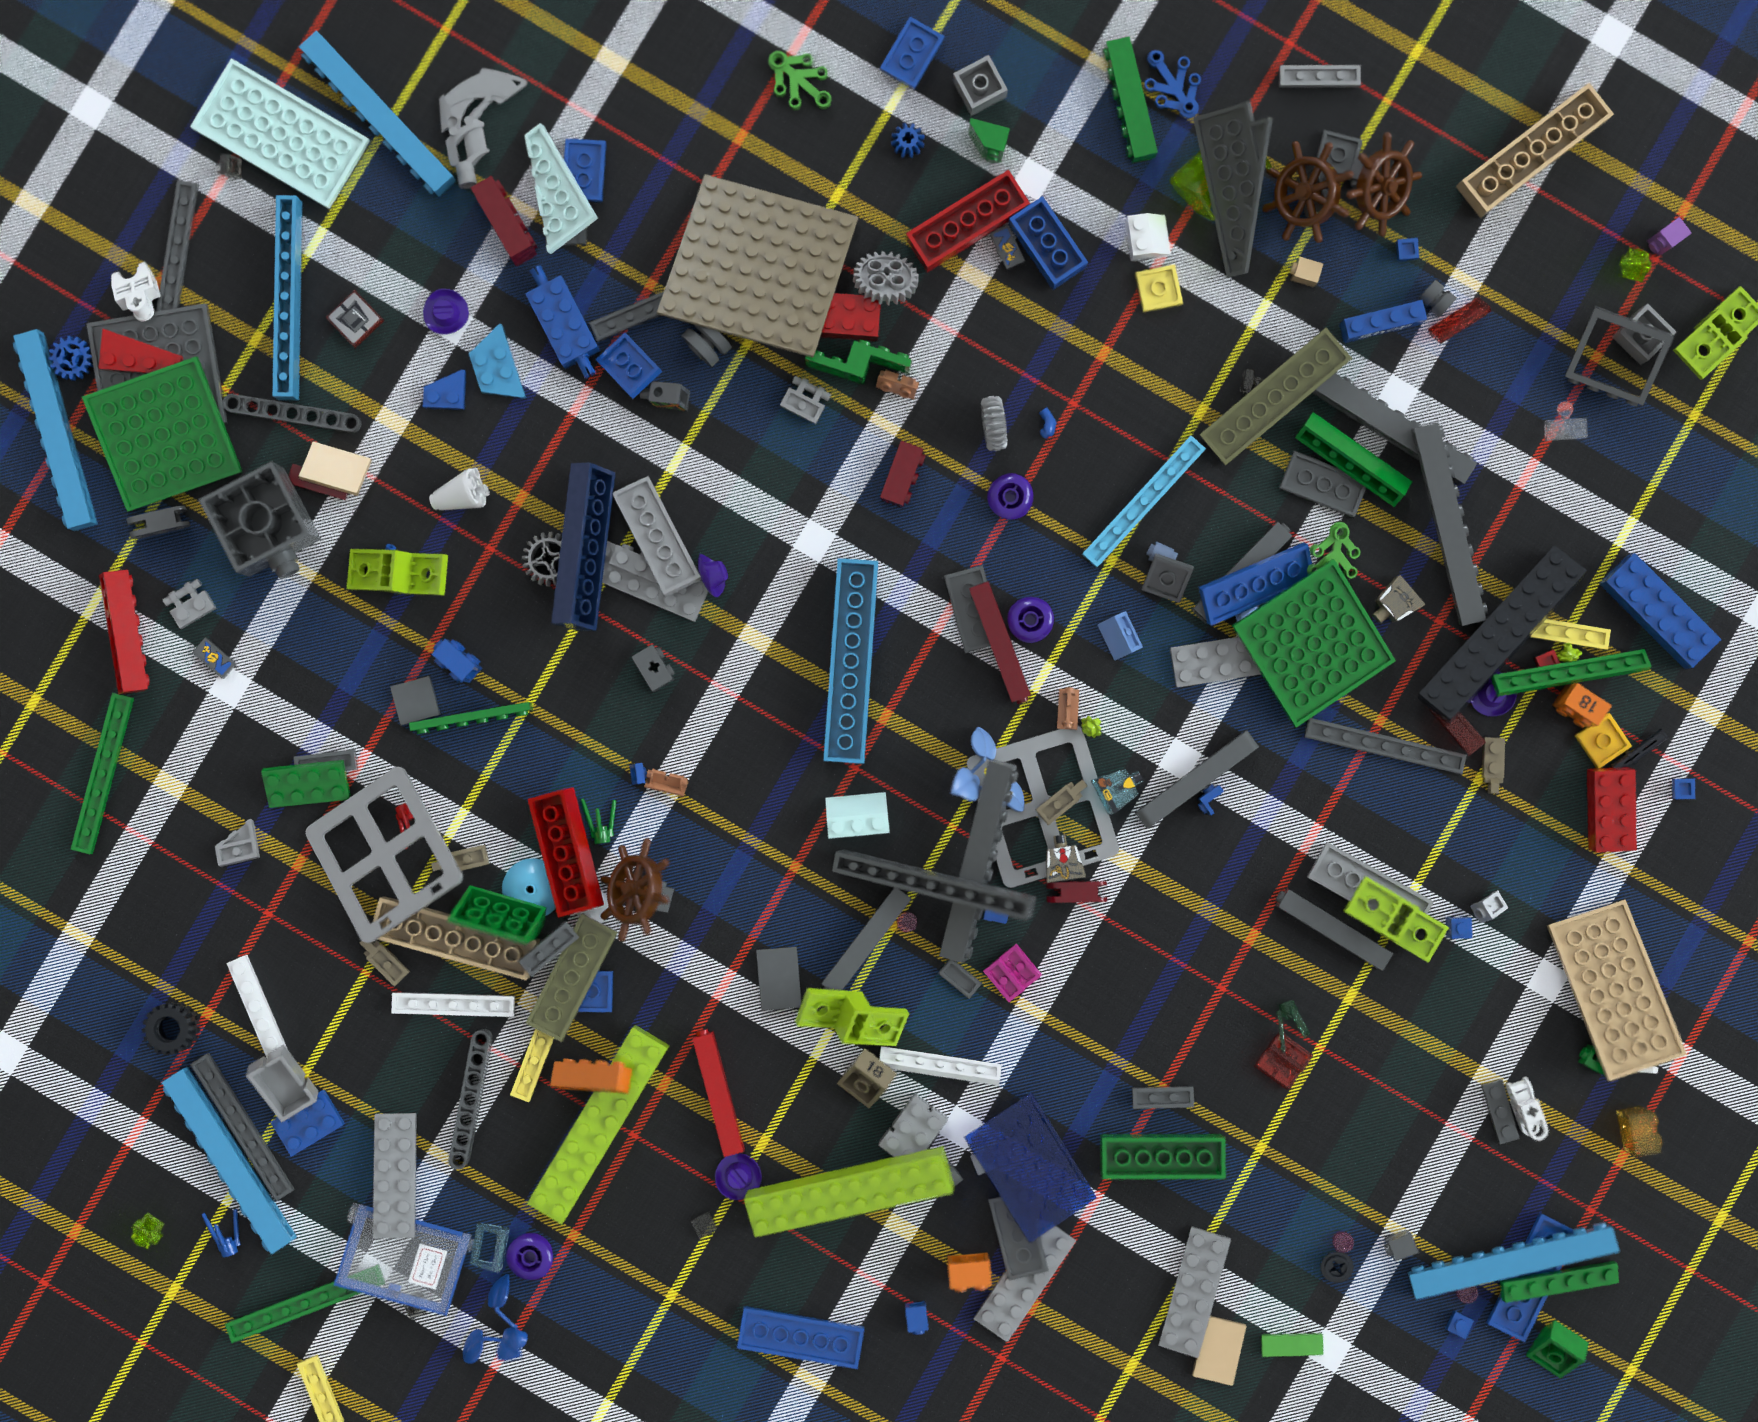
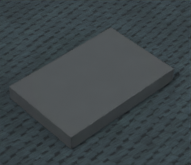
(779, 978)

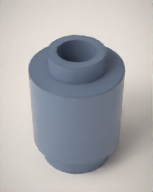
(1162, 550)

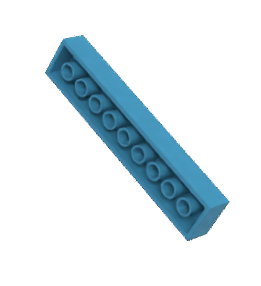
(851, 661)

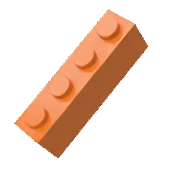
(591, 1077)

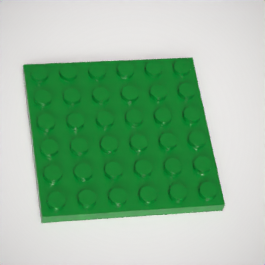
(162, 434)
(1313, 643)

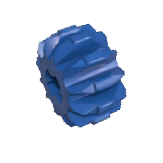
(900, 143)

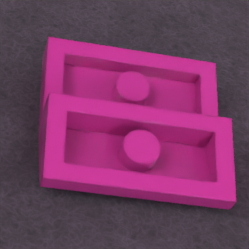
(1012, 972)

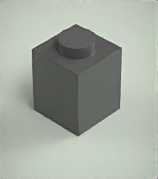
(1400, 1245)

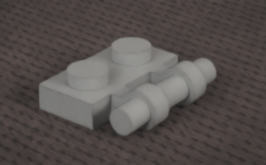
(802, 405)
(192, 609)

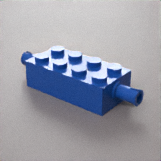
(562, 322)

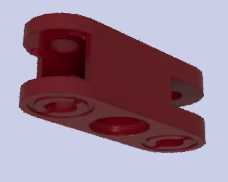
(1076, 891)

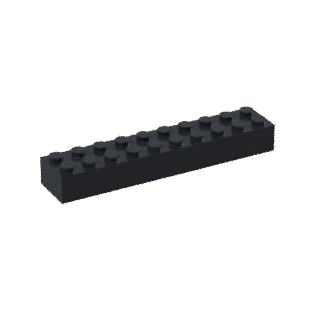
(1502, 634)

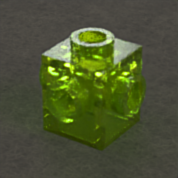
(1635, 264)
(147, 1231)

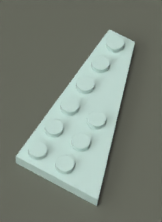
(558, 195)

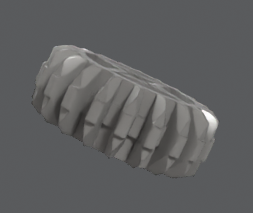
(994, 423)
(541, 560)

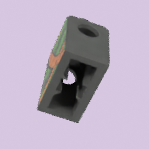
(667, 395)

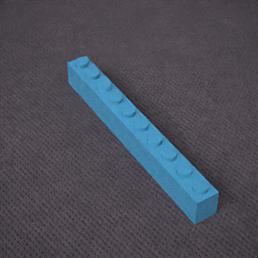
(377, 113)
(287, 297)
(55, 430)
(229, 1160)
(1513, 1261)

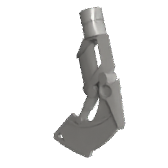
(488, 86)

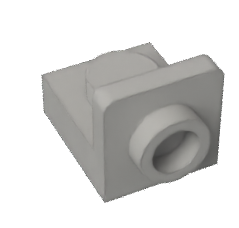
(1489, 907)

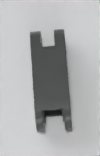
(158, 522)

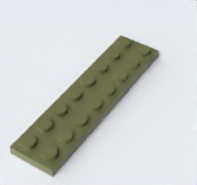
(1275, 396)

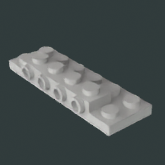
(632, 575)

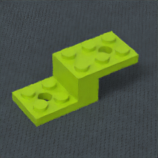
(1719, 333)
(397, 572)
(1396, 919)
(851, 1017)

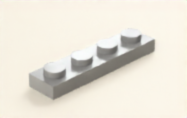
(1319, 76)

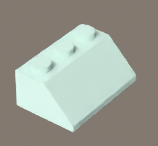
(857, 815)

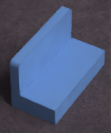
(1120, 635)

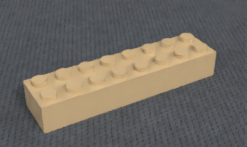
(1534, 150)
(432, 934)

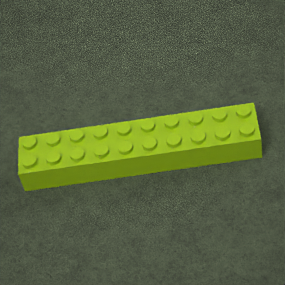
(596, 1129)
(849, 1191)

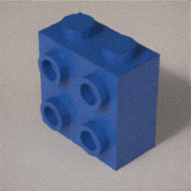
(452, 657)

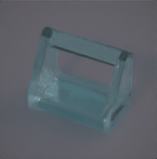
(500, 1249)

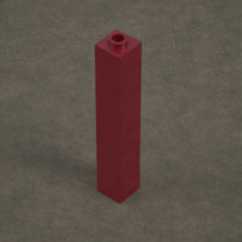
(1000, 642)

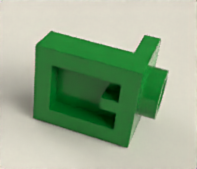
(1586, 1059)

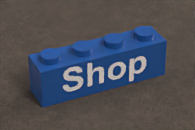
(1383, 321)

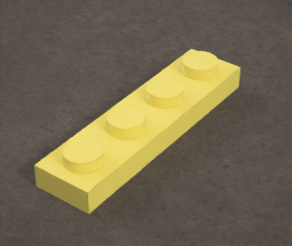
(1573, 633)
(532, 1066)
(319, 1390)

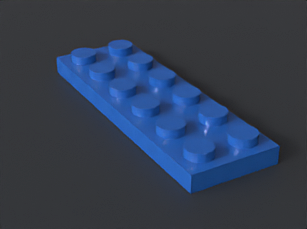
(1254, 584)
(1519, 1316)
(800, 1337)

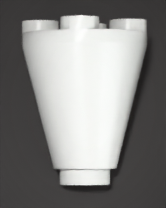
(461, 492)

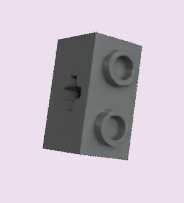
(644, 662)

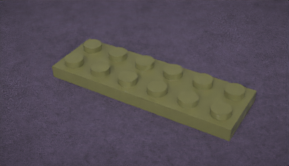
(571, 978)

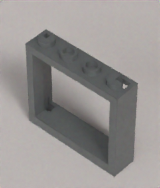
(1631, 324)

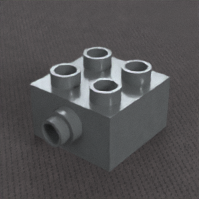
(261, 521)

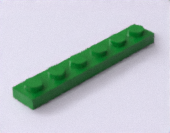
(479, 716)
(1559, 1281)

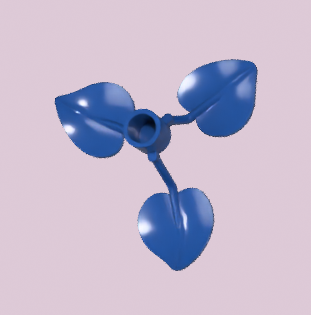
(512, 1338)

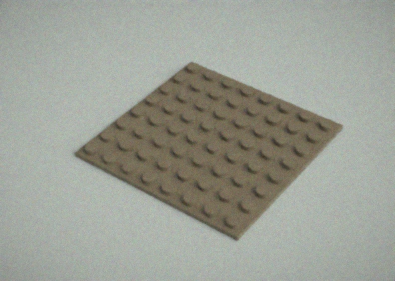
(758, 265)

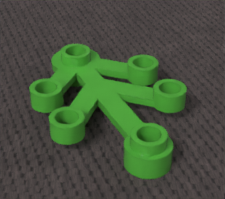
(797, 77)
(1335, 553)

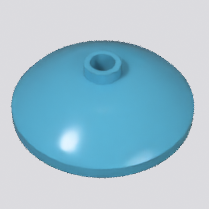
(529, 873)

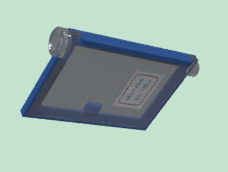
(403, 1270)

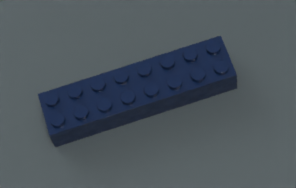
(583, 547)

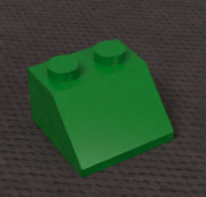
(989, 139)
(1558, 1349)

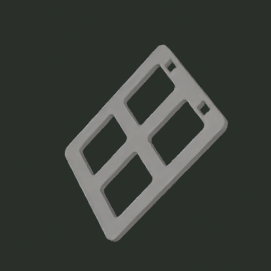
(1026, 752)
(383, 854)

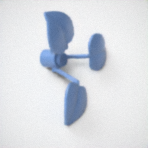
(967, 784)

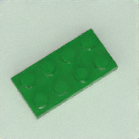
(306, 783)

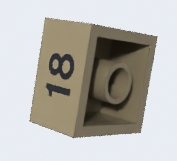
(867, 1078)

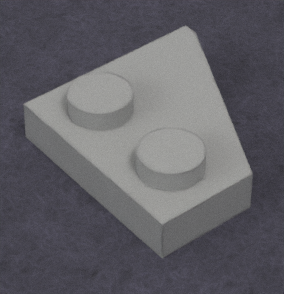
(239, 846)

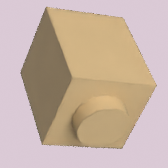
(1306, 271)

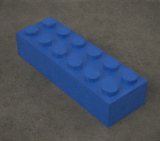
(1660, 611)

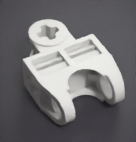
(136, 292)
(1526, 1108)

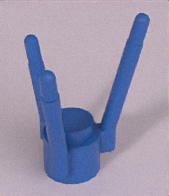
(225, 1245)

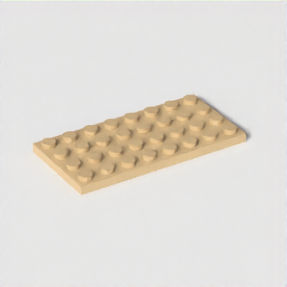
(1616, 990)

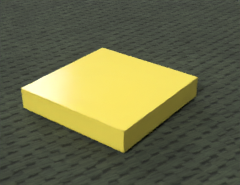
(1158, 288)

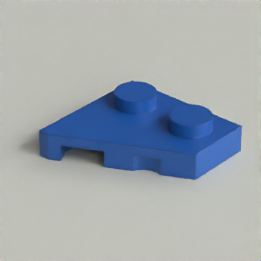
(446, 392)

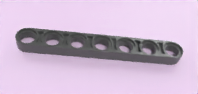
(281, 415)

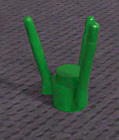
(600, 833)

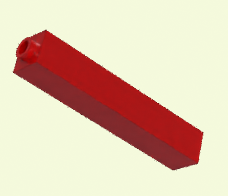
(718, 1093)

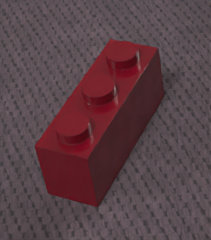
(902, 474)

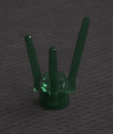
(1290, 1011)

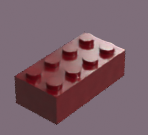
(502, 217)

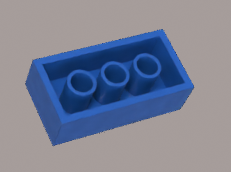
(1047, 242)

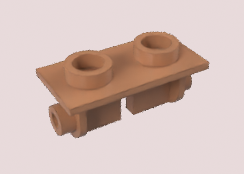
(905, 388)
(1068, 708)
(671, 784)

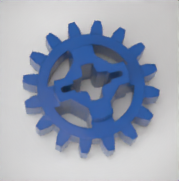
(62, 357)

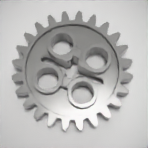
(885, 278)

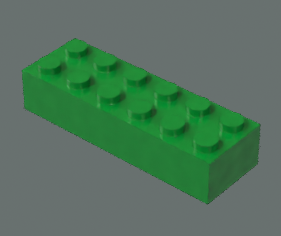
(1162, 1156)

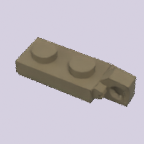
(1493, 763)
(1061, 801)
(468, 858)
(385, 962)

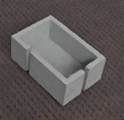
(282, 1083)
(913, 1127)

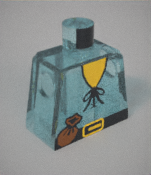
(1117, 789)

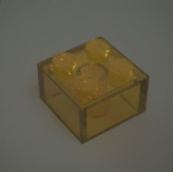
(1639, 1131)

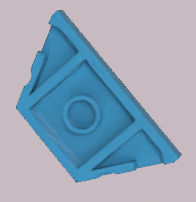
(496, 366)

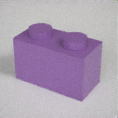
(1668, 237)

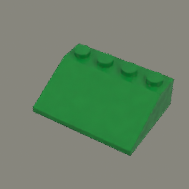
(499, 915)

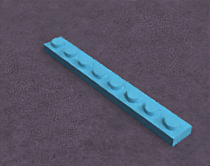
(1143, 501)

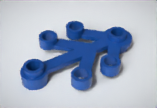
(1174, 86)

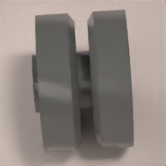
(703, 344)

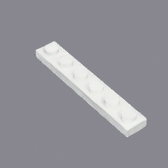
(256, 1004)
(453, 1004)
(941, 1065)

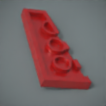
(133, 356)

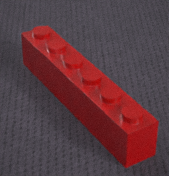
(123, 631)

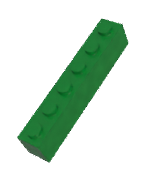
(1130, 99)
(1353, 459)

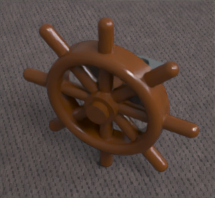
(1375, 184)
(1316, 191)
(645, 892)

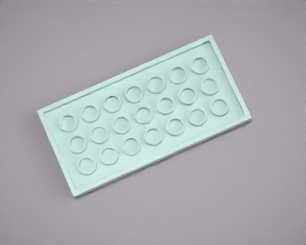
(280, 133)

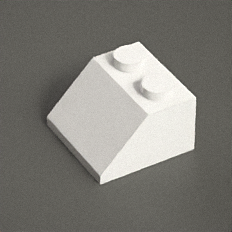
(1147, 236)

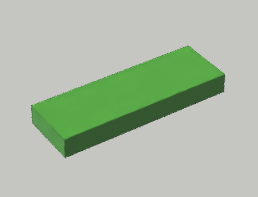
(1292, 1344)

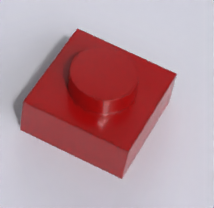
(1547, 659)

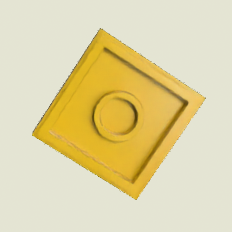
(1603, 741)

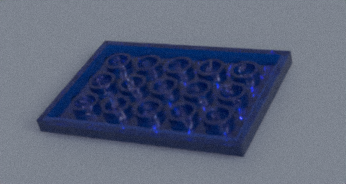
(1030, 1167)

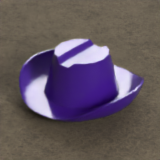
(445, 311)
(1010, 496)
(712, 575)
(1030, 619)
(1489, 704)
(737, 1175)
(530, 1256)

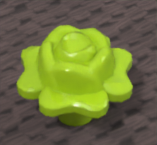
(1569, 654)
(1091, 726)

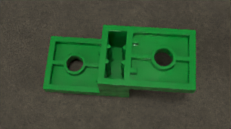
(859, 361)

